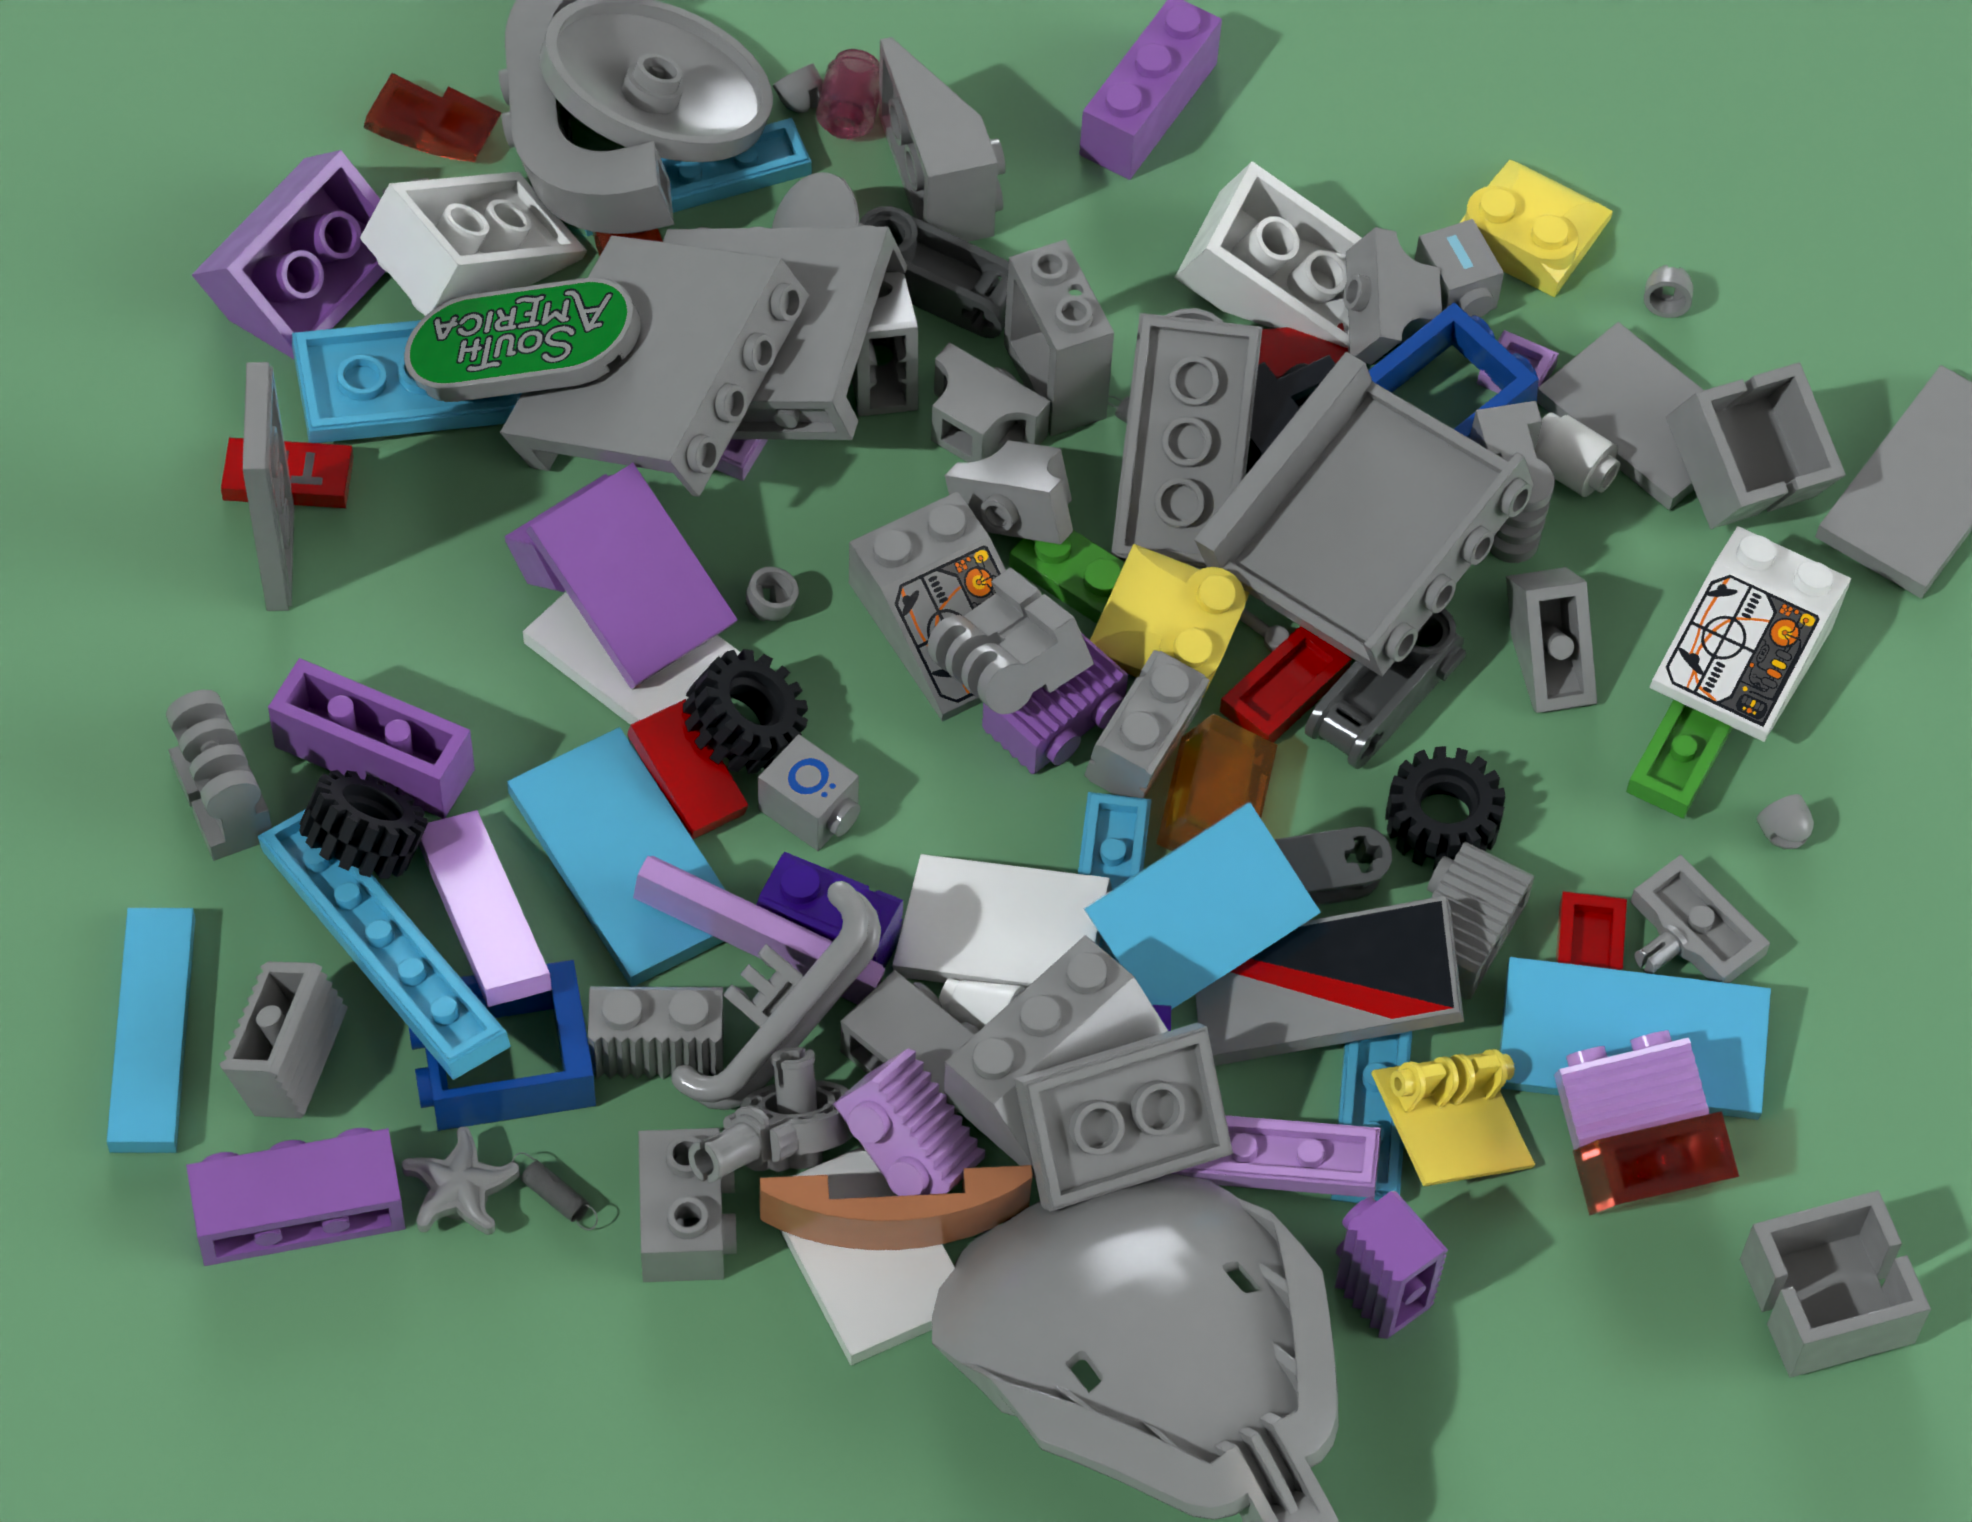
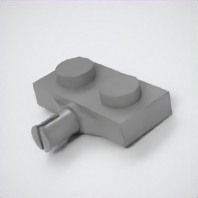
(1695, 924)

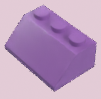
(297, 254)

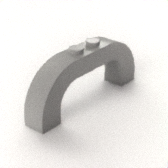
(583, 187)

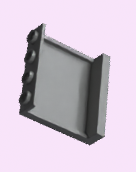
(699, 359)
(814, 367)
(1363, 517)

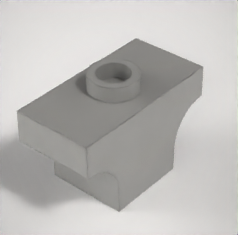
(1386, 295)
(982, 407)
(1017, 491)

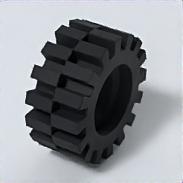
(762, 692)
(1451, 778)
(363, 824)

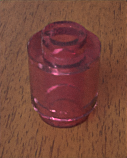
(849, 94)

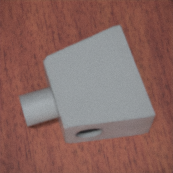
(893, 325)

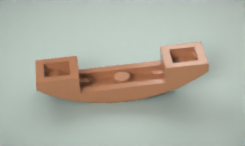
(895, 1222)

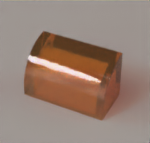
(1214, 775)

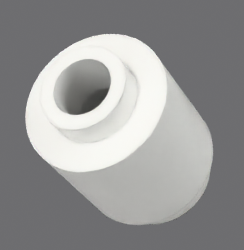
(1577, 454)

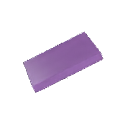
(631, 575)

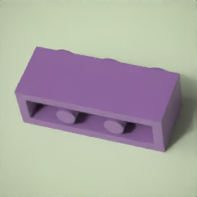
(1150, 87)
(369, 732)
(295, 1195)

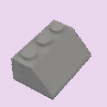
(1066, 1014)

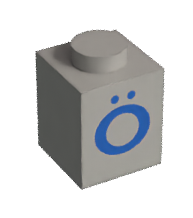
(809, 793)

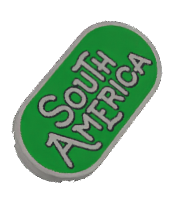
(522, 339)

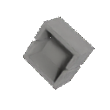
(1757, 451)
(1824, 1283)

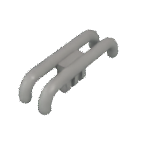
(788, 1003)

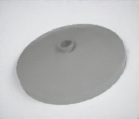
(656, 76)

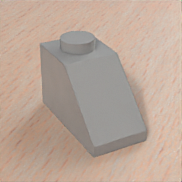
(1553, 637)

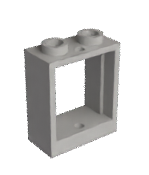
(1056, 338)

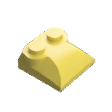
(1536, 225)
(1169, 610)

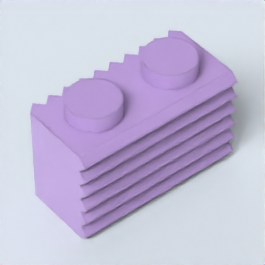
(1630, 1090)
(909, 1128)

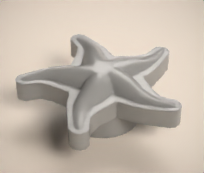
(459, 1185)

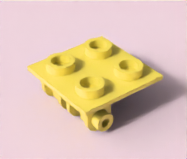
(1455, 1116)

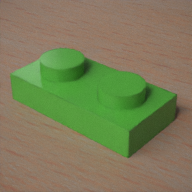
(1071, 571)
(1678, 759)

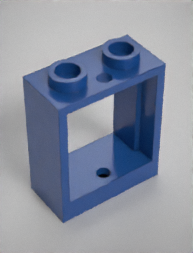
(1477, 343)
(526, 1095)

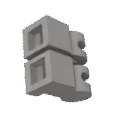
(1505, 432)
(1010, 645)
(216, 774)

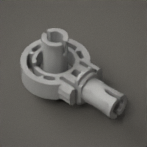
(777, 1124)

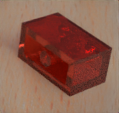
(1655, 1163)

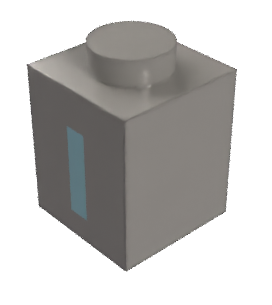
(1467, 267)

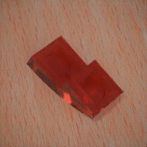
(437, 125)

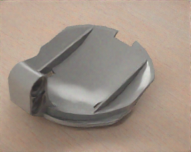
(1190, 1318)

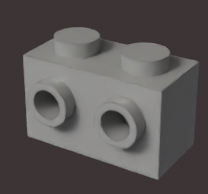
(679, 1212)

